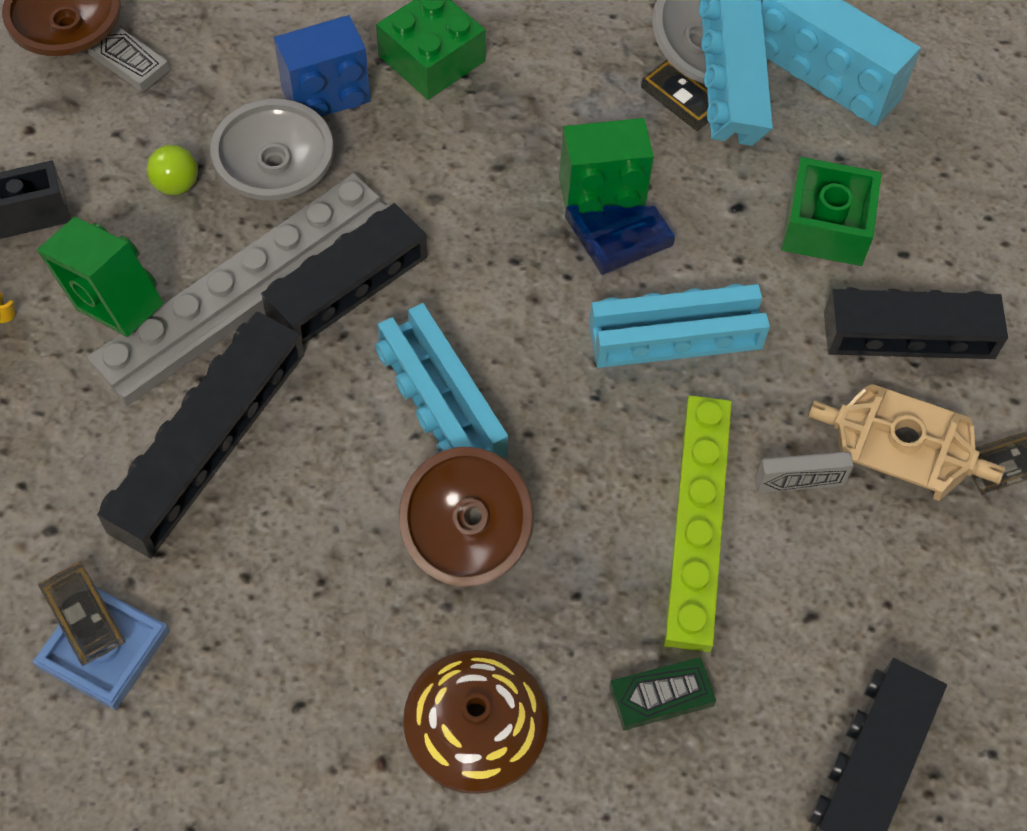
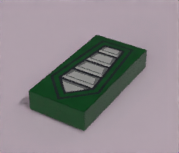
(662, 693)

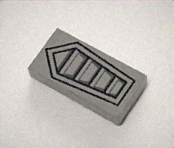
(130, 59)
(803, 472)

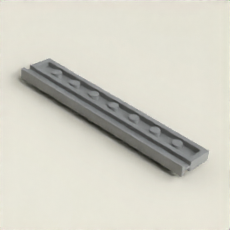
(228, 293)

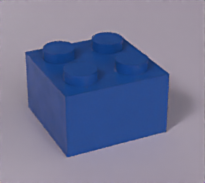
(324, 66)

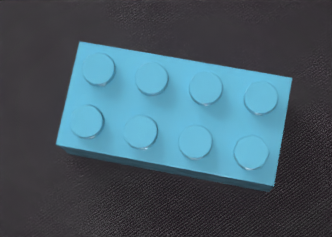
(840, 53)

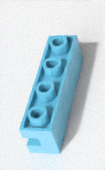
(736, 70)
(677, 325)
(438, 384)

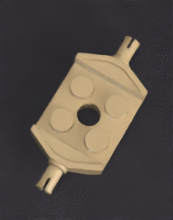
(933, 462)

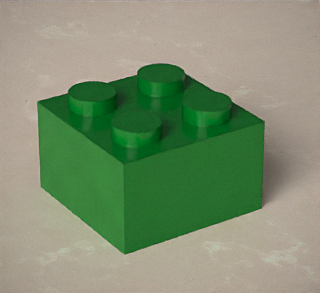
(431, 44)
(606, 164)
(831, 211)
(101, 275)

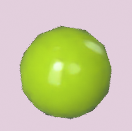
(172, 170)

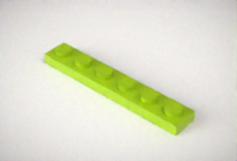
(698, 525)

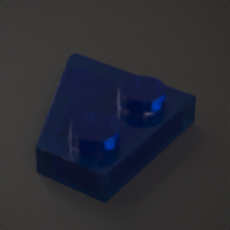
(620, 234)

